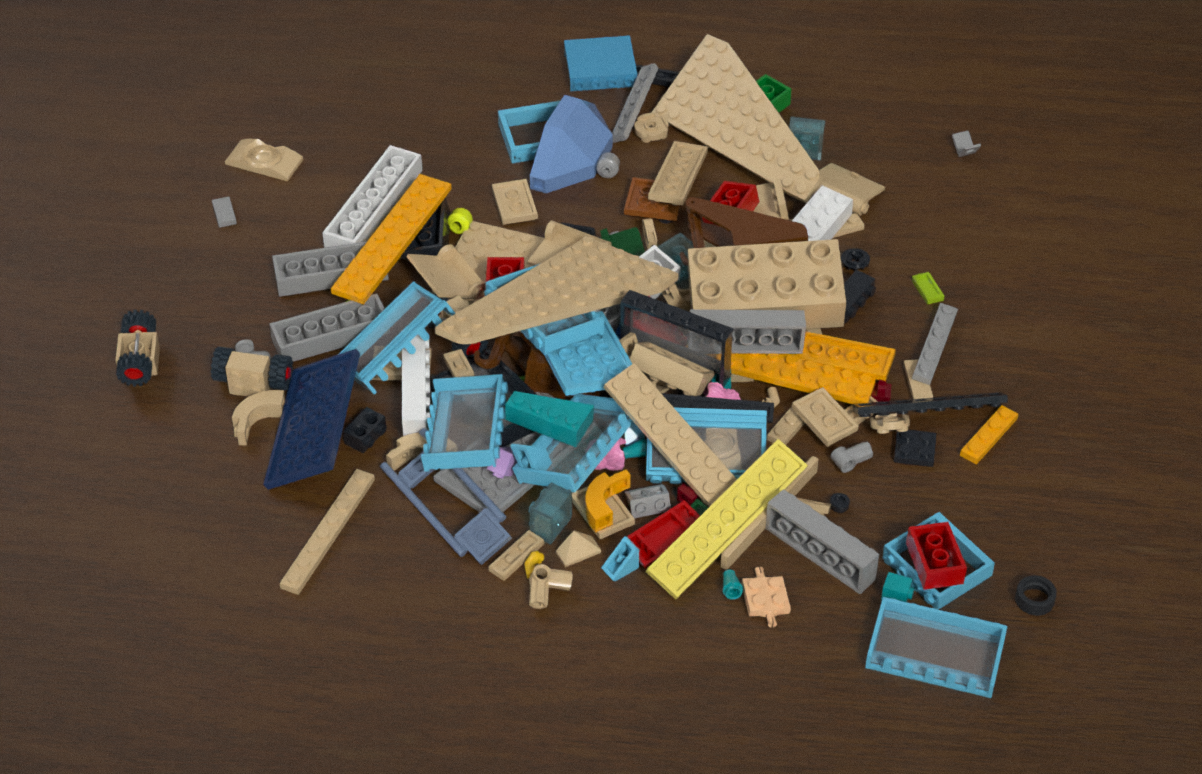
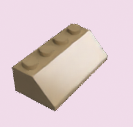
(671, 368)

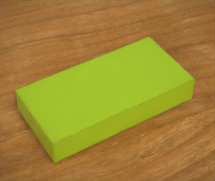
(928, 288)

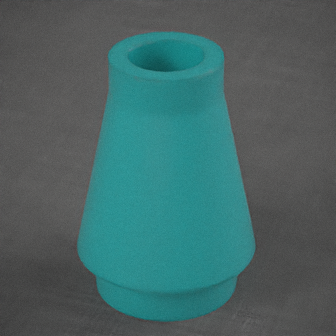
(636, 449)
(731, 585)

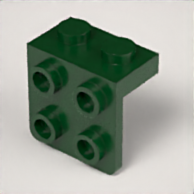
(627, 240)

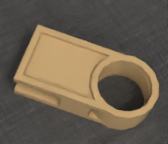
(649, 232)

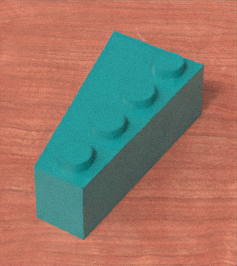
(550, 416)

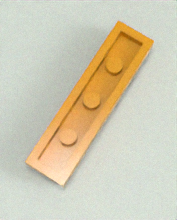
(989, 434)

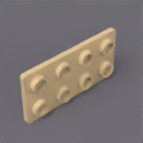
(772, 200)

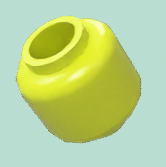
(459, 220)

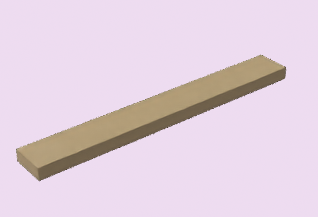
(744, 540)

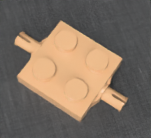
(765, 596)

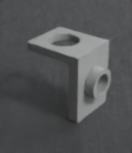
(964, 144)

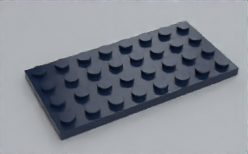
(312, 419)

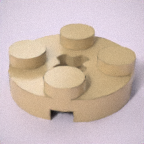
(647, 134)
(890, 422)

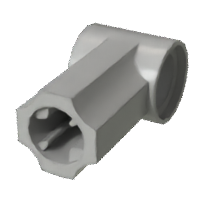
(848, 458)

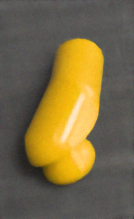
(534, 558)

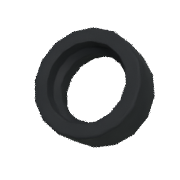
(1034, 607)

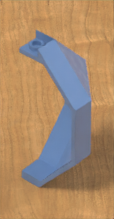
(570, 146)

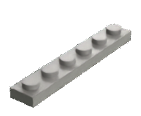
(634, 102)
(934, 344)

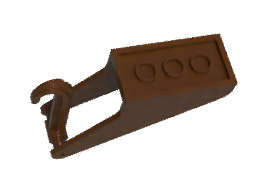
(737, 226)
(531, 360)

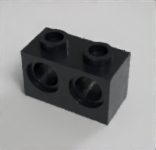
(365, 430)

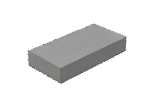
(224, 212)

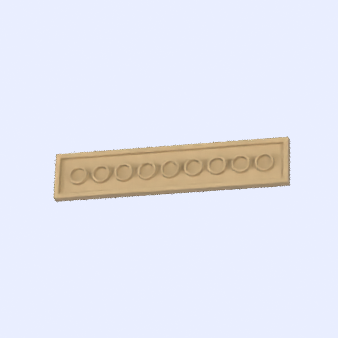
(670, 434)

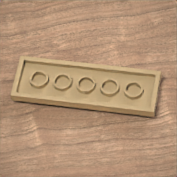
(678, 173)

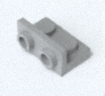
(648, 500)

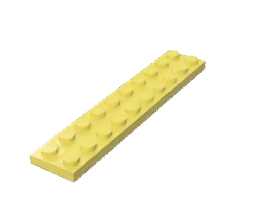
(726, 519)

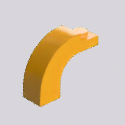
(600, 489)

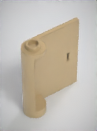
(850, 185)
(557, 239)
(448, 274)

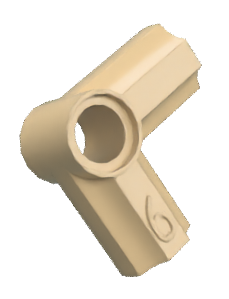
(540, 587)

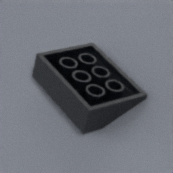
(432, 235)

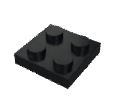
(915, 448)

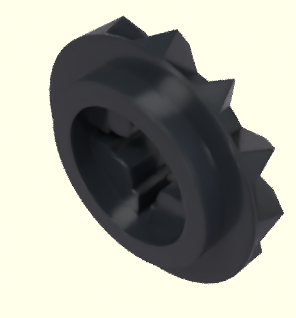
(856, 254)

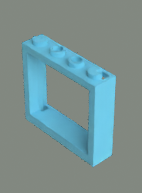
(521, 116)
(969, 552)

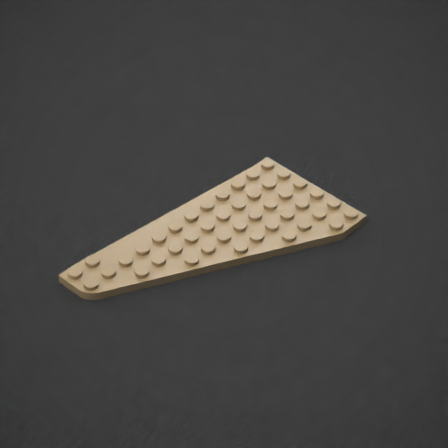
(731, 114)
(566, 285)

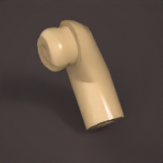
(773, 396)

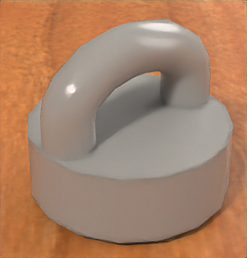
(244, 346)

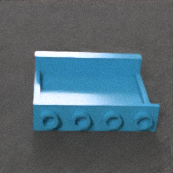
(600, 63)

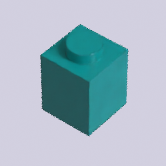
(898, 587)

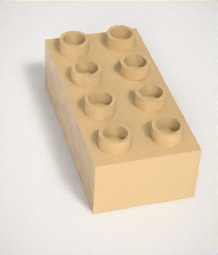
(771, 278)

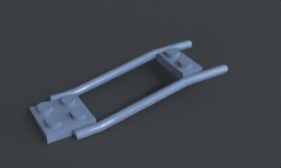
(481, 536)

